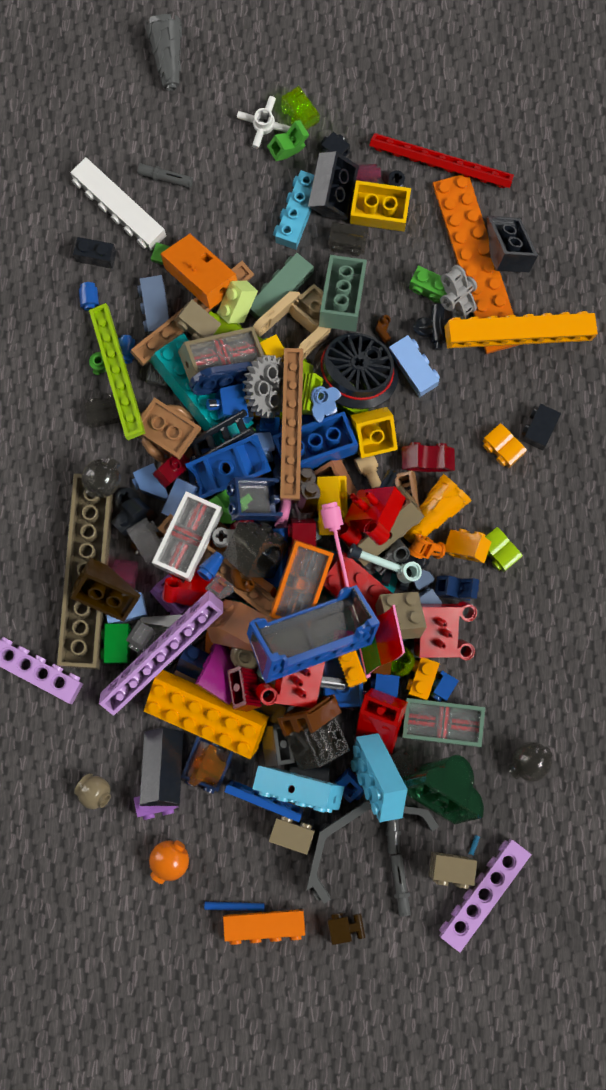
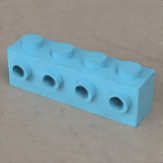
(296, 213)

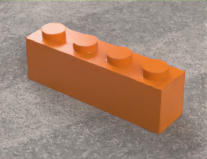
(263, 926)

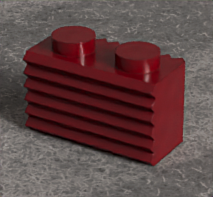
(242, 688)

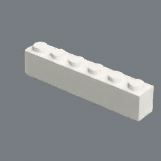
(118, 204)

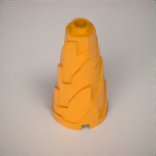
(442, 503)

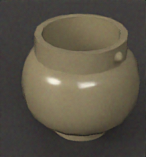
(243, 658)
(93, 791)

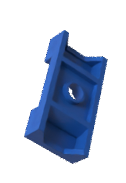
(245, 460)

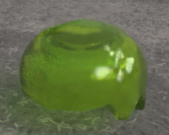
(403, 664)

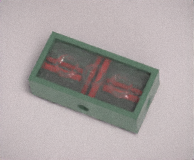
(443, 722)

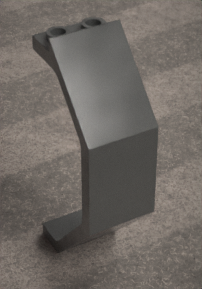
(319, 890)

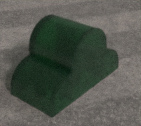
(447, 789)

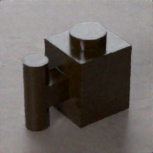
(341, 929)

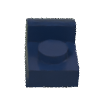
(457, 588)

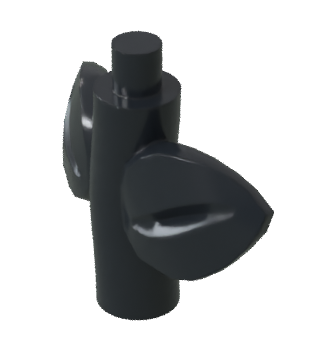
(434, 326)

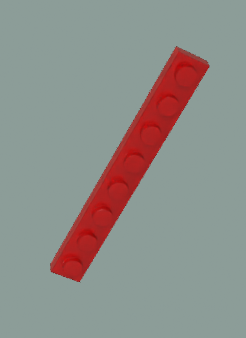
(447, 162)

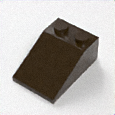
(104, 590)

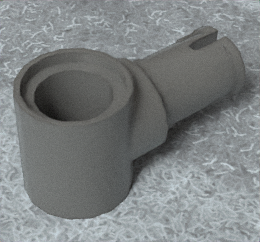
(394, 556)

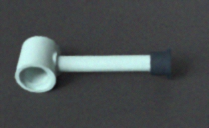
(356, 552)

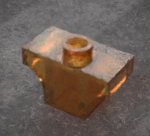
(207, 767)

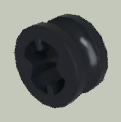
(399, 174)

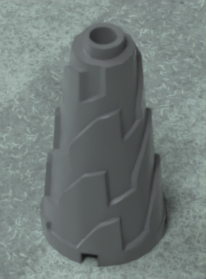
(165, 42)

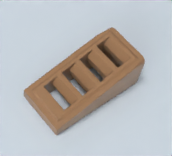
(409, 475)

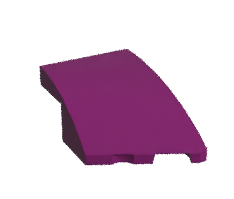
(214, 675)

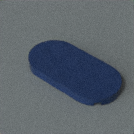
(213, 378)

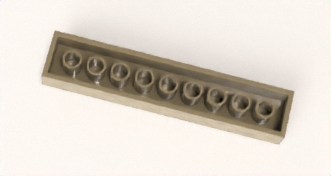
(87, 538)

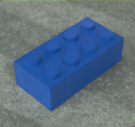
(323, 441)

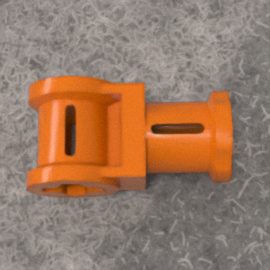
(424, 547)

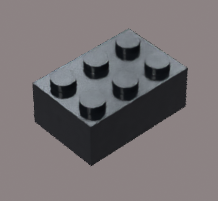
(333, 185)

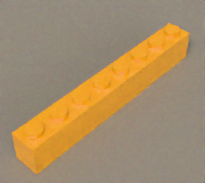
(520, 330)

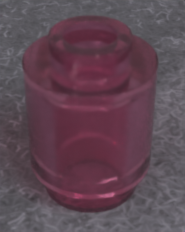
(369, 173)

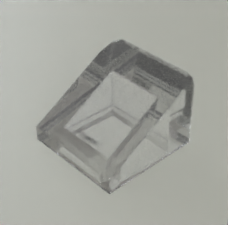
(220, 587)

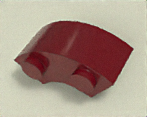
(428, 458)

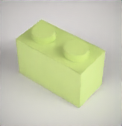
(237, 301)

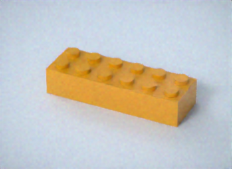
(205, 715)

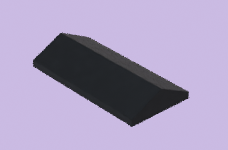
(161, 767)

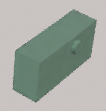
(342, 293)

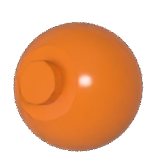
(168, 861)

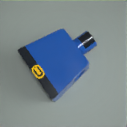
(230, 401)

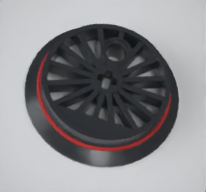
(350, 363)

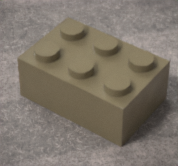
(452, 868)

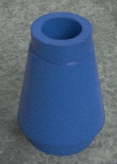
(210, 566)

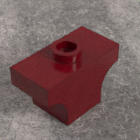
(171, 470)

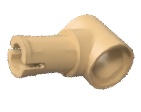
(368, 467)

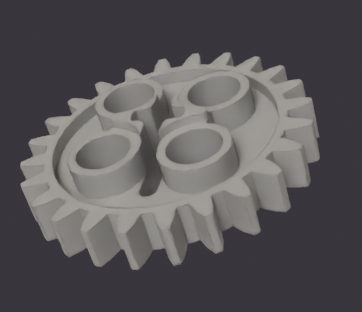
(265, 386)

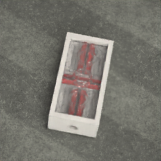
(187, 536)

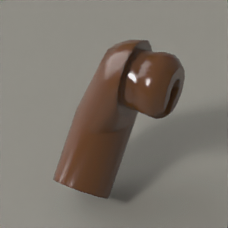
(240, 583)

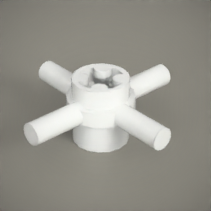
(258, 121)

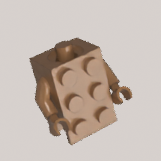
(168, 431)

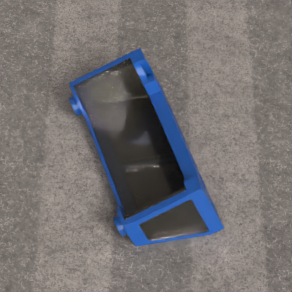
(312, 635)

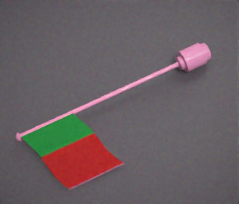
(388, 640)

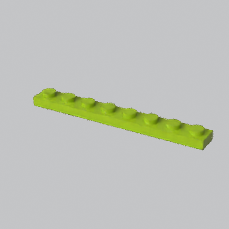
(117, 372)

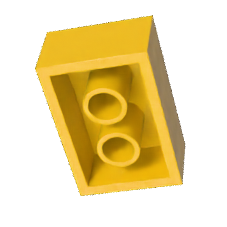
(380, 205)

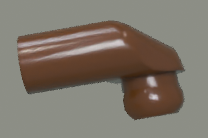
(381, 328)

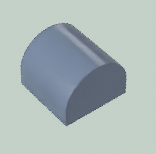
(425, 580)

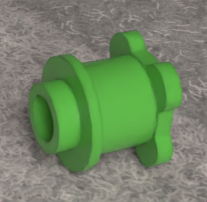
(97, 368)

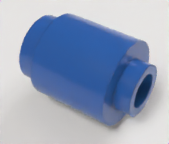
(88, 296)
(126, 344)

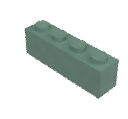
(288, 279)

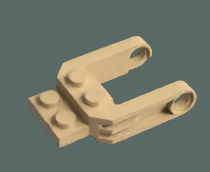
(305, 310)

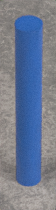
(234, 906)

